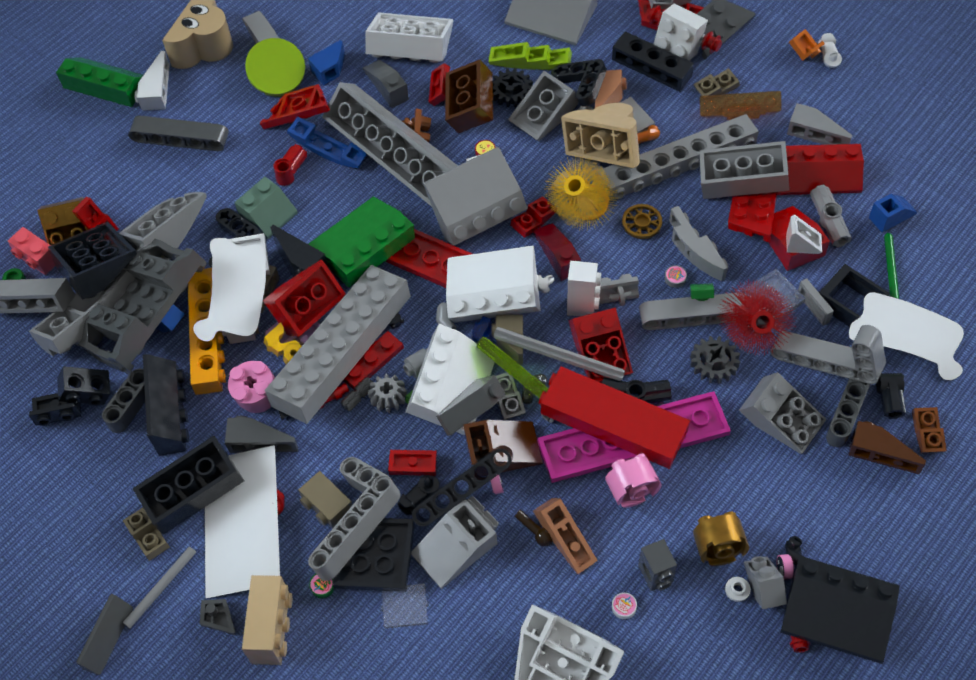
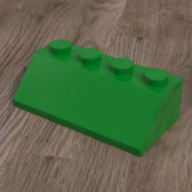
(99, 80)

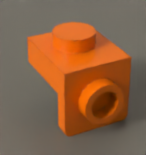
(805, 45)

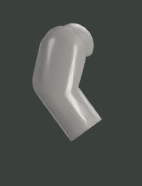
(442, 316)

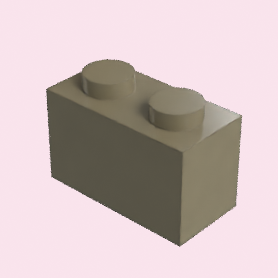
(324, 499)

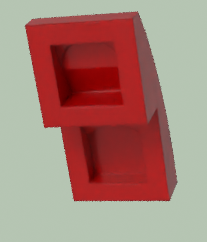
(91, 215)

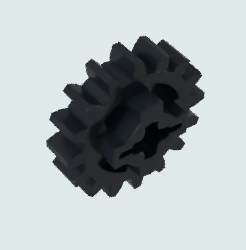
(511, 87)

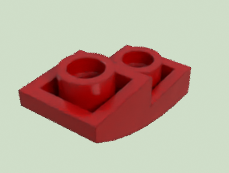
(535, 216)

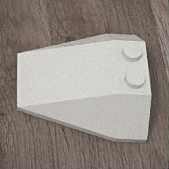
(562, 650)

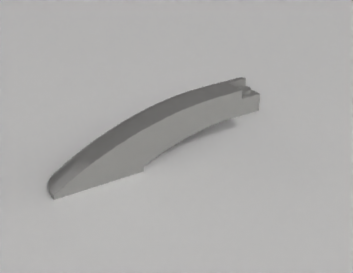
(164, 222)

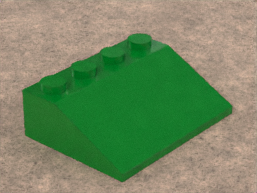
(364, 239)

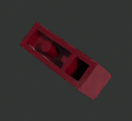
(557, 249)

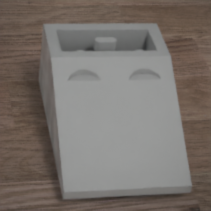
(782, 412)
(454, 544)

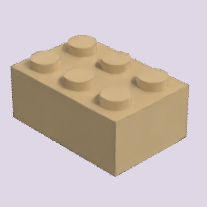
(266, 620)

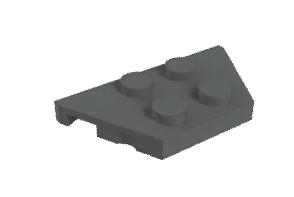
(724, 20)

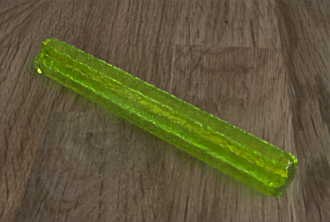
(511, 366)

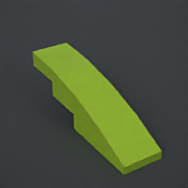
(526, 57)

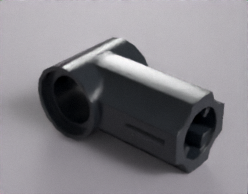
(891, 390)

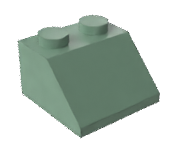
(265, 206)

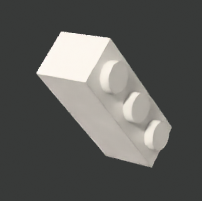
(583, 288)

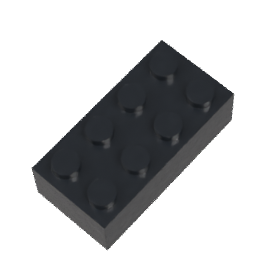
(188, 485)

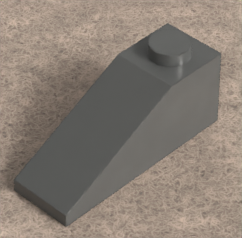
(387, 82)
(471, 403)
(249, 434)

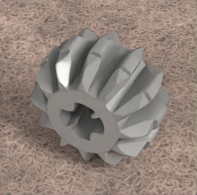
(391, 400)

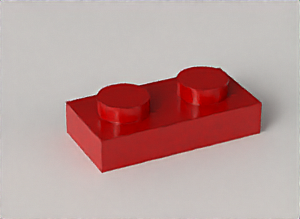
(438, 84)
(412, 462)

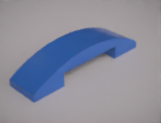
(325, 146)

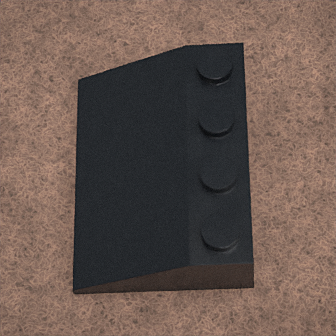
(92, 259)
(840, 609)

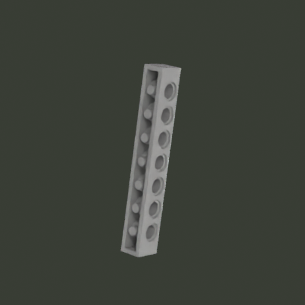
(678, 156)

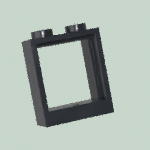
(854, 280)

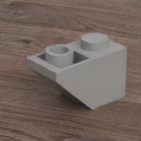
(765, 582)

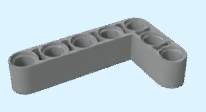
(860, 362)
(346, 537)

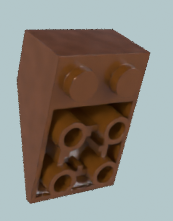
(517, 435)

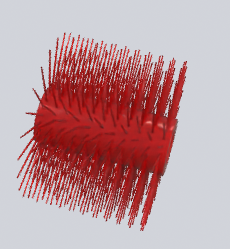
(756, 316)

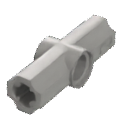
(830, 216)

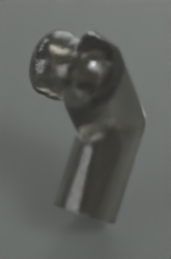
(527, 395)

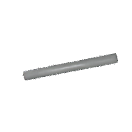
(159, 587)

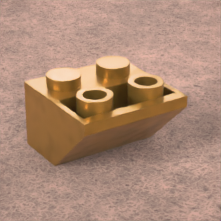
(59, 221)

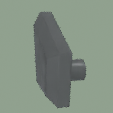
(216, 616)

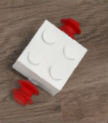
(682, 31)

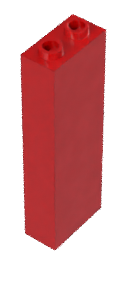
(614, 416)

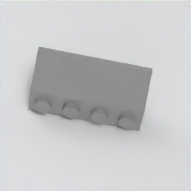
(744, 170)

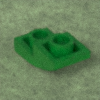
(702, 291)

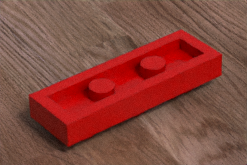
(374, 359)

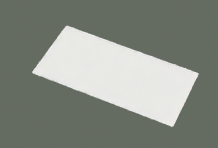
(243, 527)

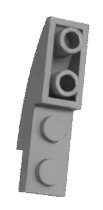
(696, 249)

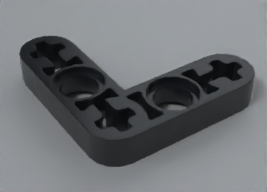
(588, 72)
(236, 220)

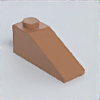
(611, 88)
(565, 534)

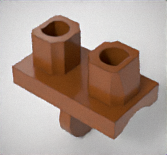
(419, 123)

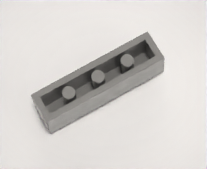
(35, 295)

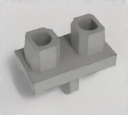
(619, 290)

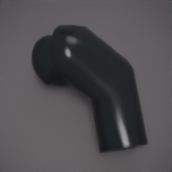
(793, 548)

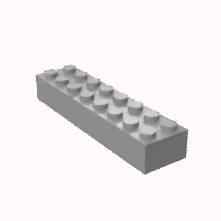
(386, 138)
(338, 344)

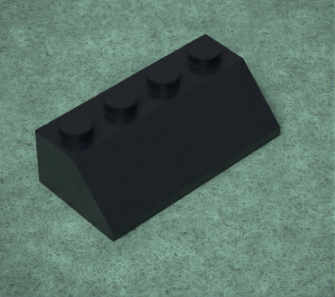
(165, 405)

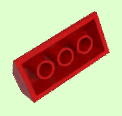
(829, 165)

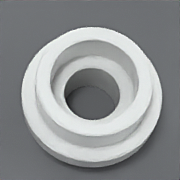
(735, 595)

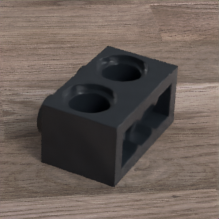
(83, 381)

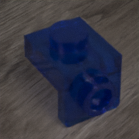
(482, 329)

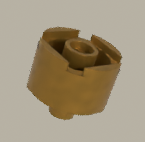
(720, 539)

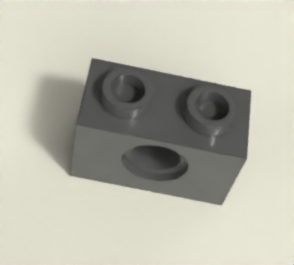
(657, 565)

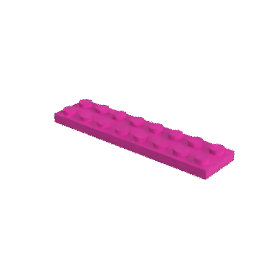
(578, 453)

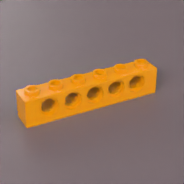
(204, 380)

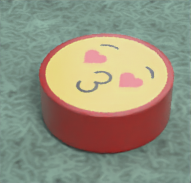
(484, 146)

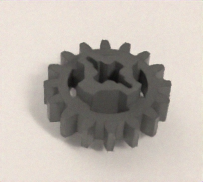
(719, 367)

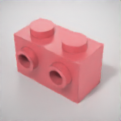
(31, 250)

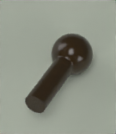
(542, 536)

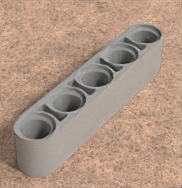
(685, 312)

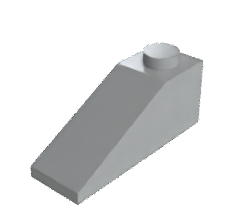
(816, 127)

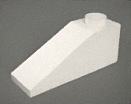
(154, 85)

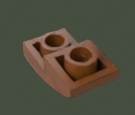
(928, 430)

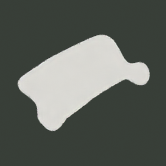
(236, 289)
(913, 331)

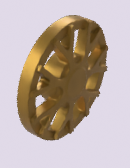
(642, 221)

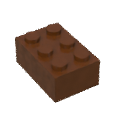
(469, 96)

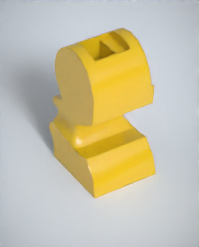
(273, 344)

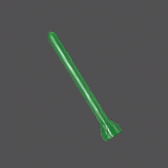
(891, 266)

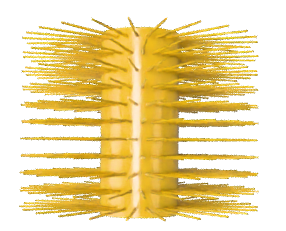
(581, 193)

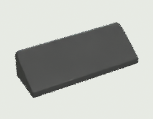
(104, 635)

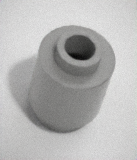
(414, 363)

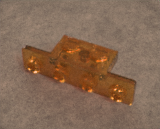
(740, 104)

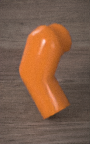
(650, 134)

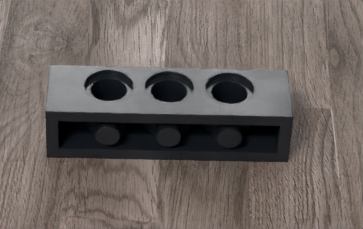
(652, 61)

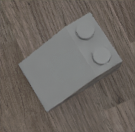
(544, 106)

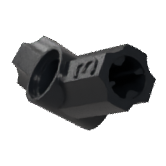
(649, 391)

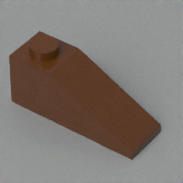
(881, 447)

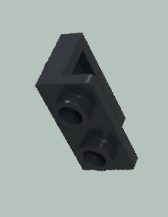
(48, 410)

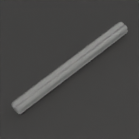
(559, 354)

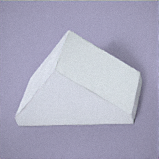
(802, 237)

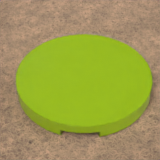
(275, 66)

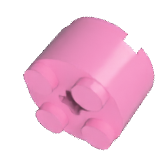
(248, 385)
(632, 480)

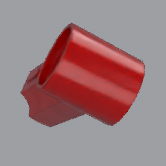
(289, 164)

